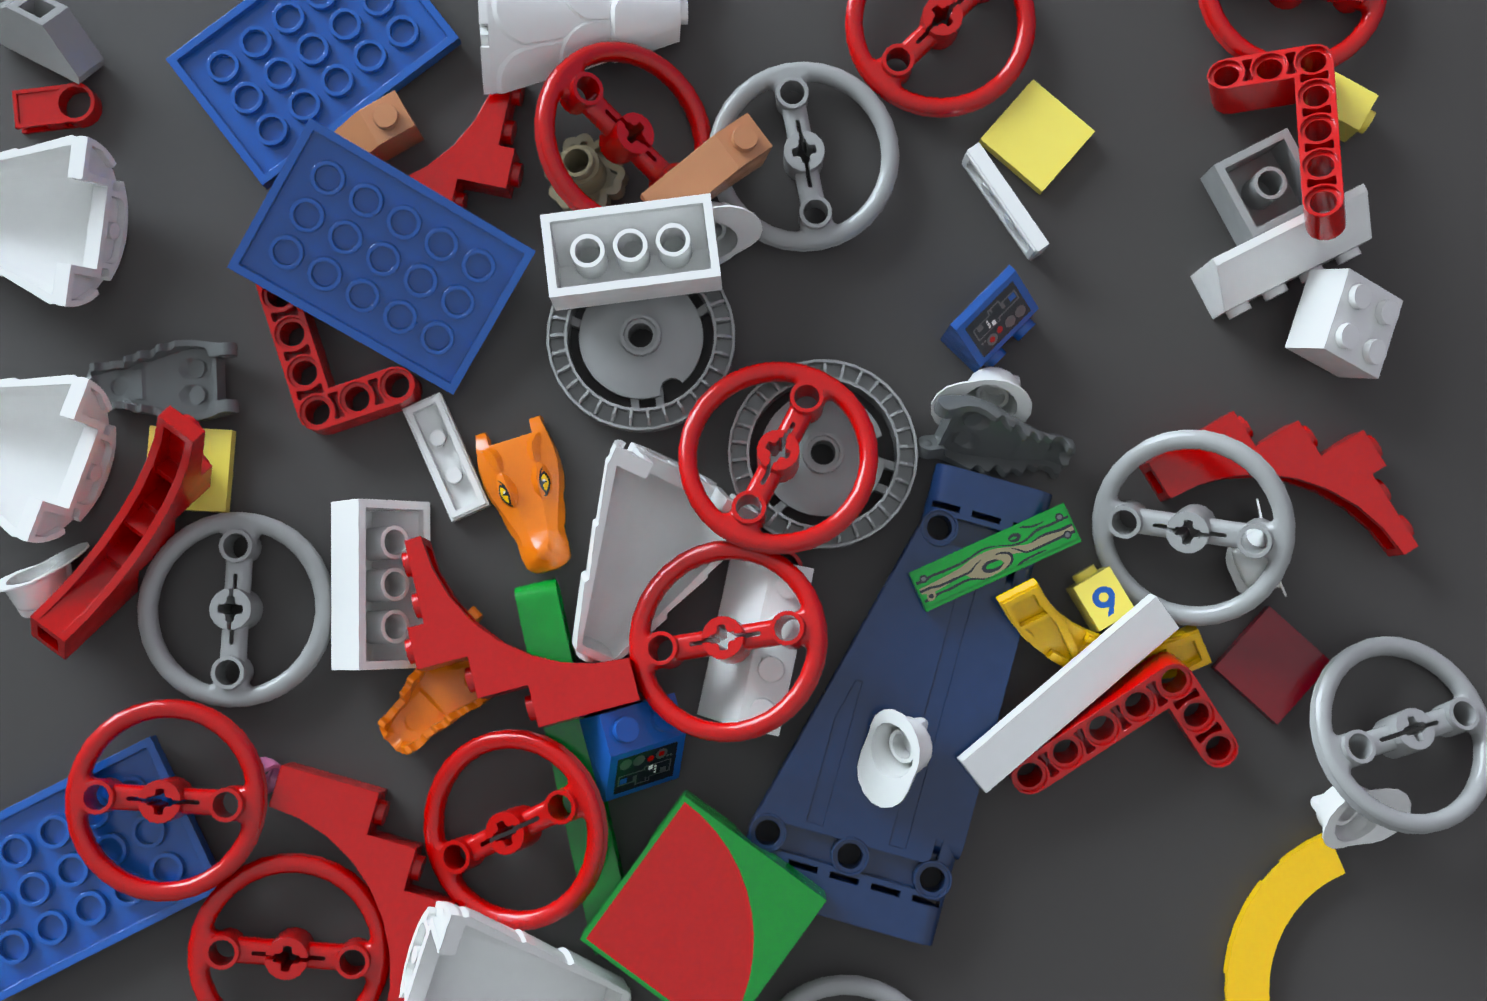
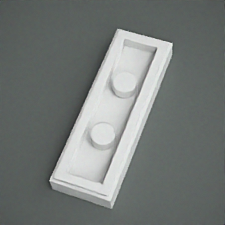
(1004, 202)
(446, 457)

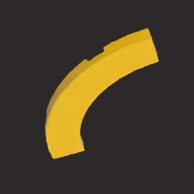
(1063, 639)
(1267, 914)

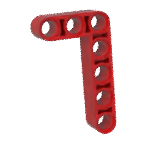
(1301, 78)
(323, 389)
(1123, 720)

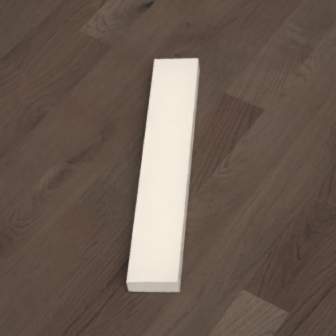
(1068, 693)

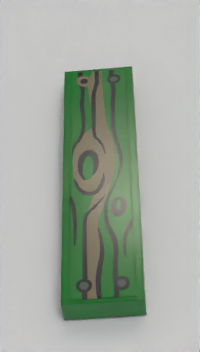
(994, 557)

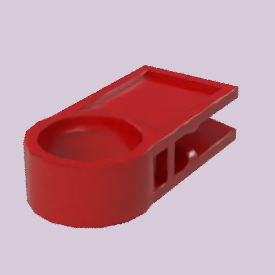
(46, 108)

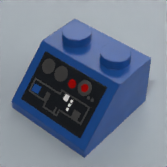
(991, 321)
(632, 749)

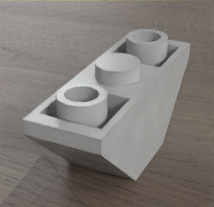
(49, 36)

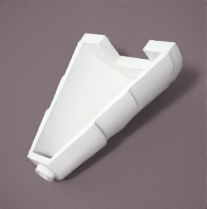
(532, 37)
(61, 219)
(52, 453)
(637, 531)
(475, 958)

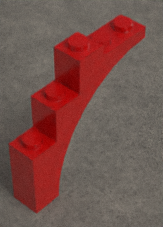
(481, 155)
(1337, 474)
(109, 575)
(453, 636)
(389, 863)

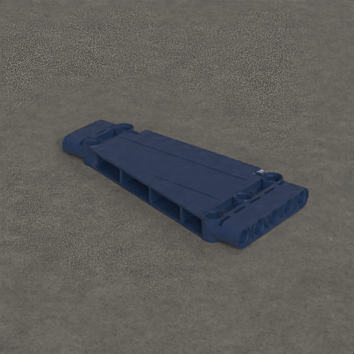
(925, 665)

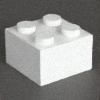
(1344, 323)

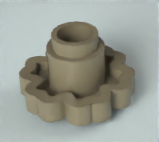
(591, 172)

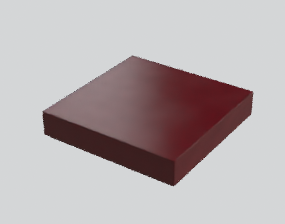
(1271, 665)

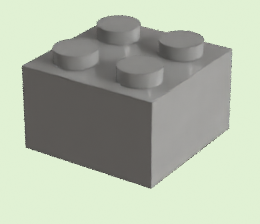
(1257, 187)

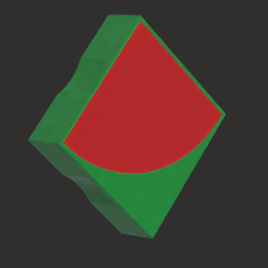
(703, 910)

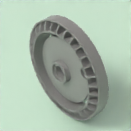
(641, 370)
(824, 488)

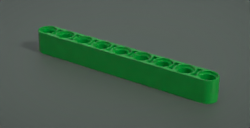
(549, 637)

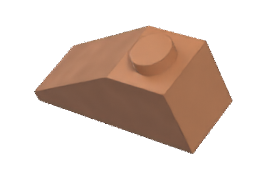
(382, 128)
(716, 163)

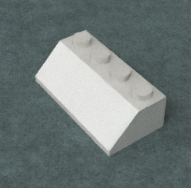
(631, 252)
(1278, 257)
(369, 581)
(764, 677)

